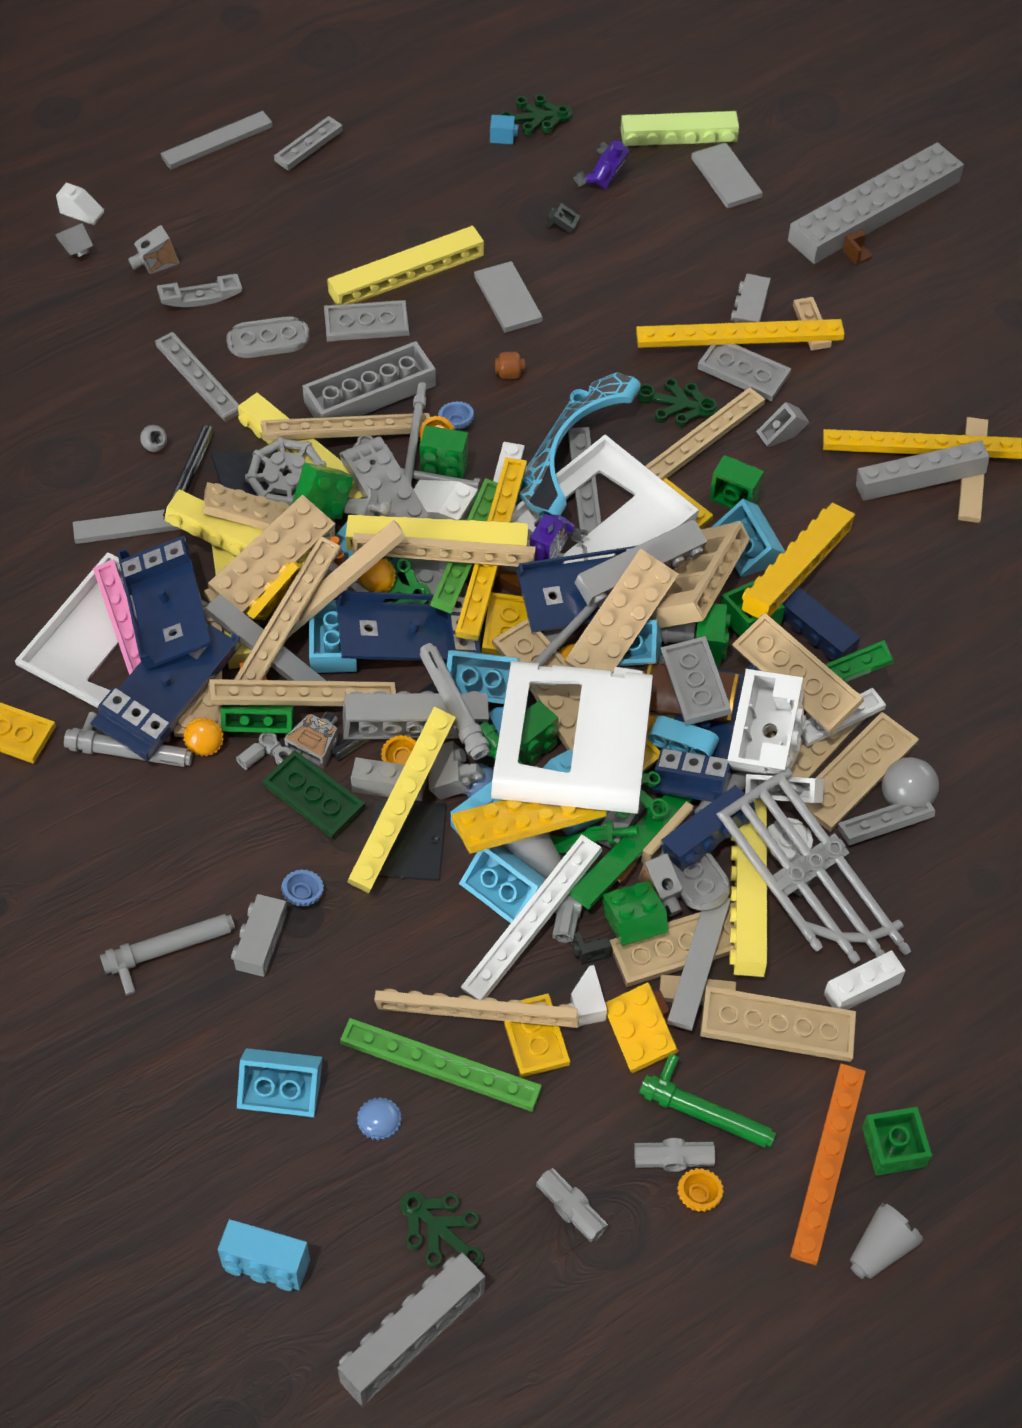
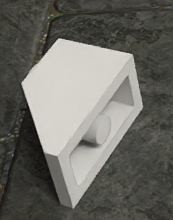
(78, 204)
(589, 999)

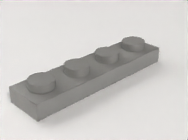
(308, 143)
(883, 821)

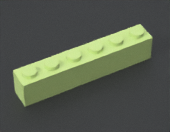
(679, 128)

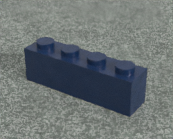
(819, 626)
(703, 831)

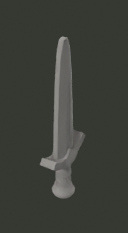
(367, 506)

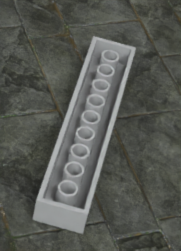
(875, 202)

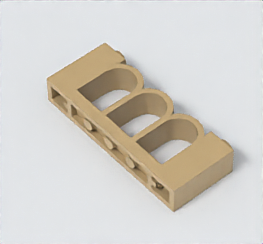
(702, 577)

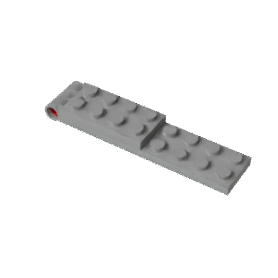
(378, 470)

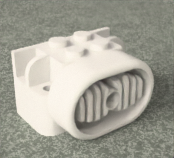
(767, 705)

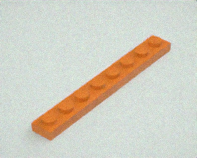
(827, 1165)

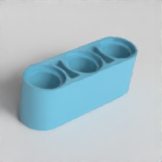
(675, 736)

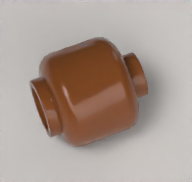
(509, 365)

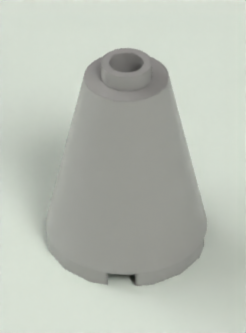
(536, 852)
(884, 1242)

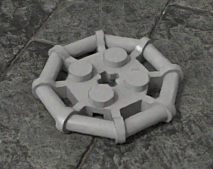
(276, 465)

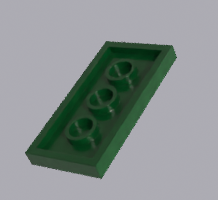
(313, 794)

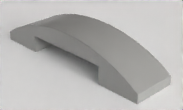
(200, 295)

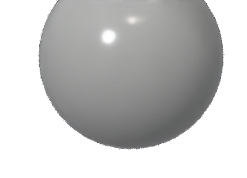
(910, 783)

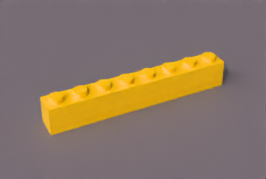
(798, 561)

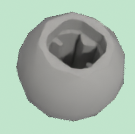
(153, 438)

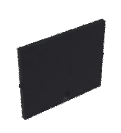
(233, 467)
(418, 844)

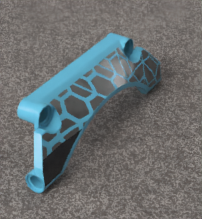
(540, 486)

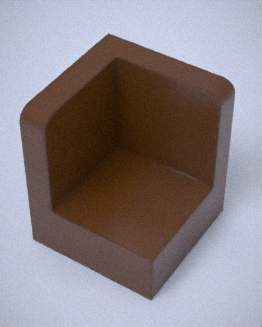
(855, 248)

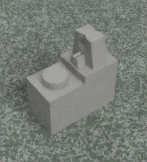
(449, 773)

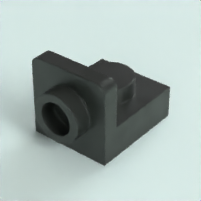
(563, 217)
(593, 951)

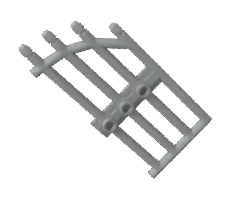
(806, 867)

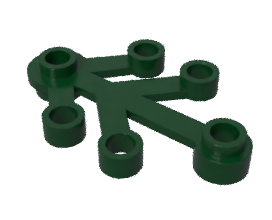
(558, 114)
(701, 407)
(437, 1226)

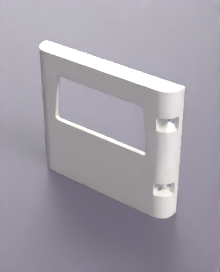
(645, 516)
(75, 642)
(606, 743)

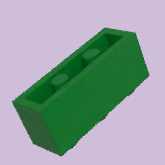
(257, 718)

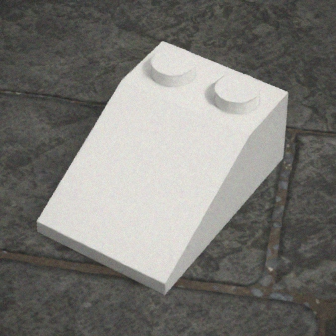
(446, 498)

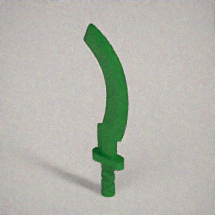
(596, 833)

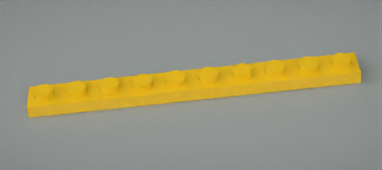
(739, 333)
(915, 442)
(484, 575)

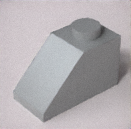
(75, 240)
(783, 425)

